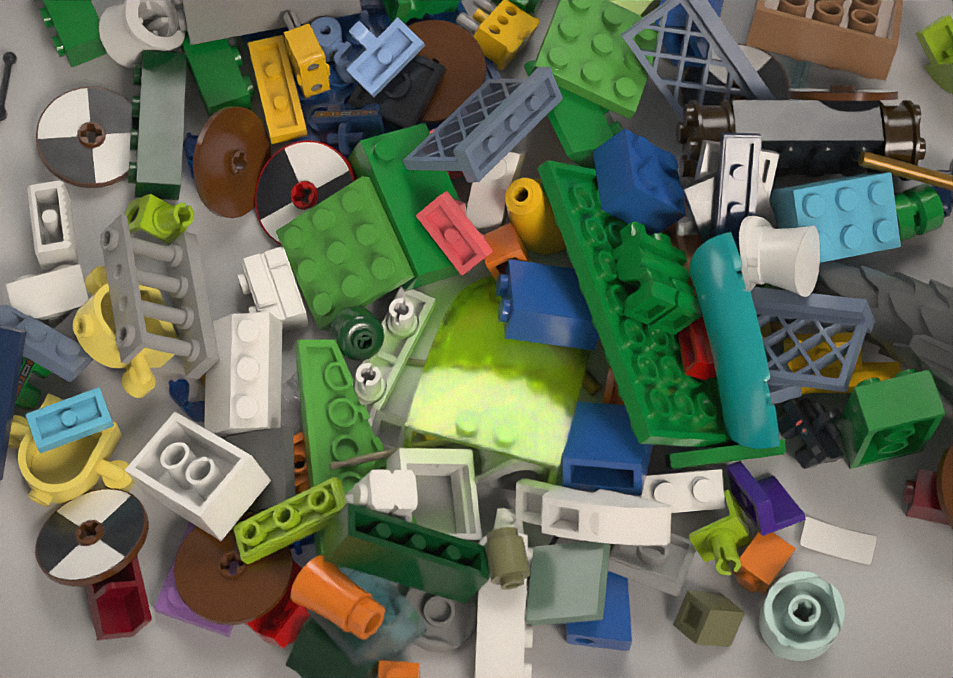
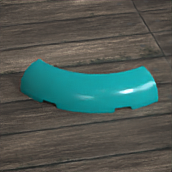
(735, 343)

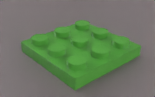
(591, 55)
(344, 252)

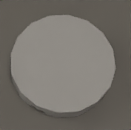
(447, 621)

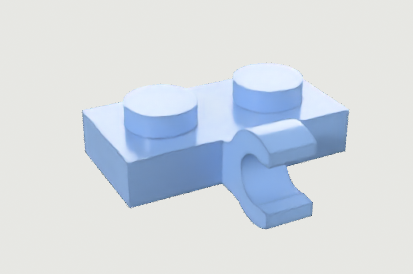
(383, 55)

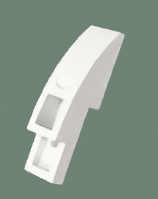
(685, 490)
(593, 517)

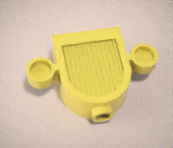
(97, 334)
(71, 468)

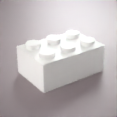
(198, 475)

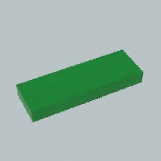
(720, 455)

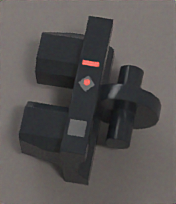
(816, 429)

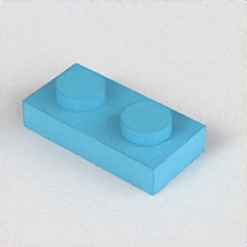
(69, 420)

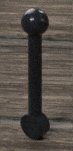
(9, 59)

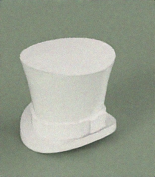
(139, 27)
(779, 256)

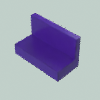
(763, 500)

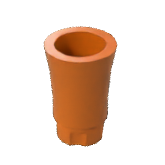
(337, 598)

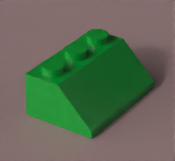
(580, 125)

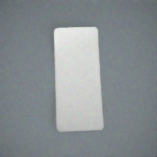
(838, 541)

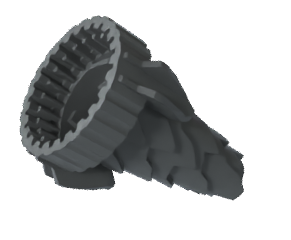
(909, 315)

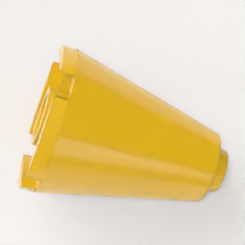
(533, 216)

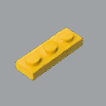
(277, 89)

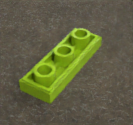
(289, 520)

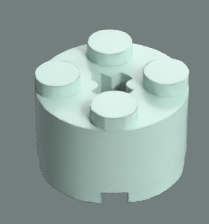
(814, 599)

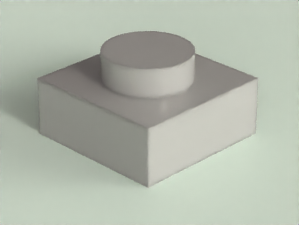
(389, 429)

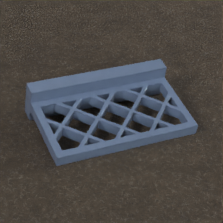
(718, 40)
(487, 125)
(815, 310)

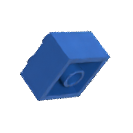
(639, 182)

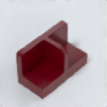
(119, 603)

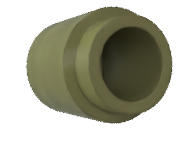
(506, 557)

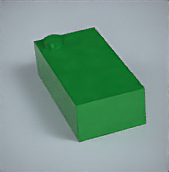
(404, 196)

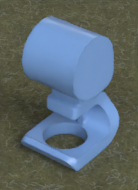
(330, 40)

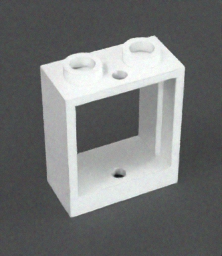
(446, 462)

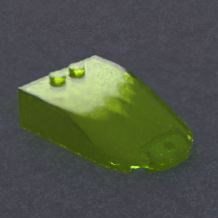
(495, 389)

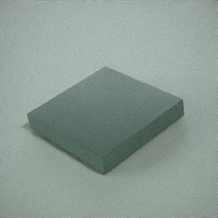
(567, 583)

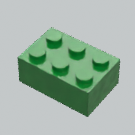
(890, 417)

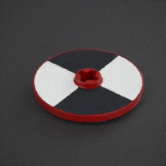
(289, 172)

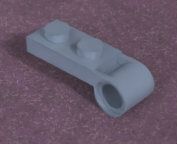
(47, 345)

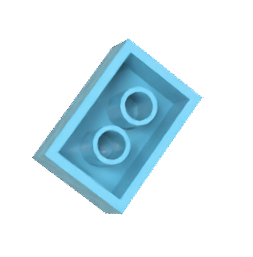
(850, 213)

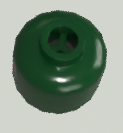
(357, 333)

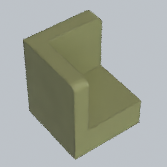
(708, 618)

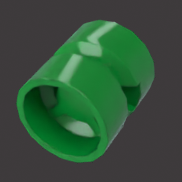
(918, 211)

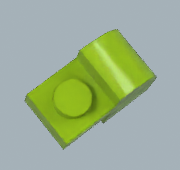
(938, 46)

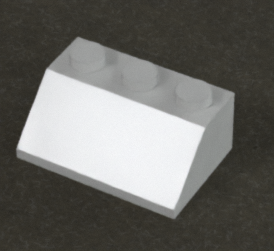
(246, 381)

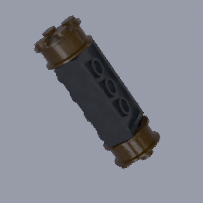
(807, 134)

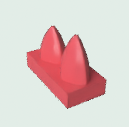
(454, 232)

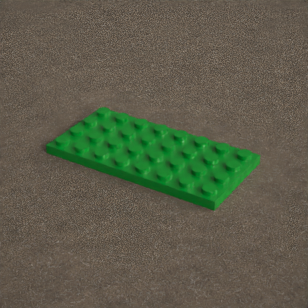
(645, 361)

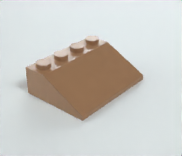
(832, 33)

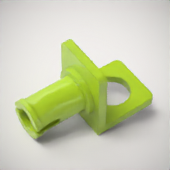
(159, 218)
(723, 537)

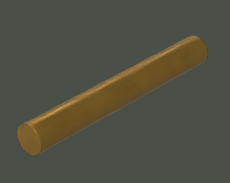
(906, 170)

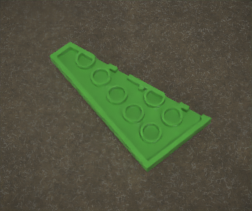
(332, 419)

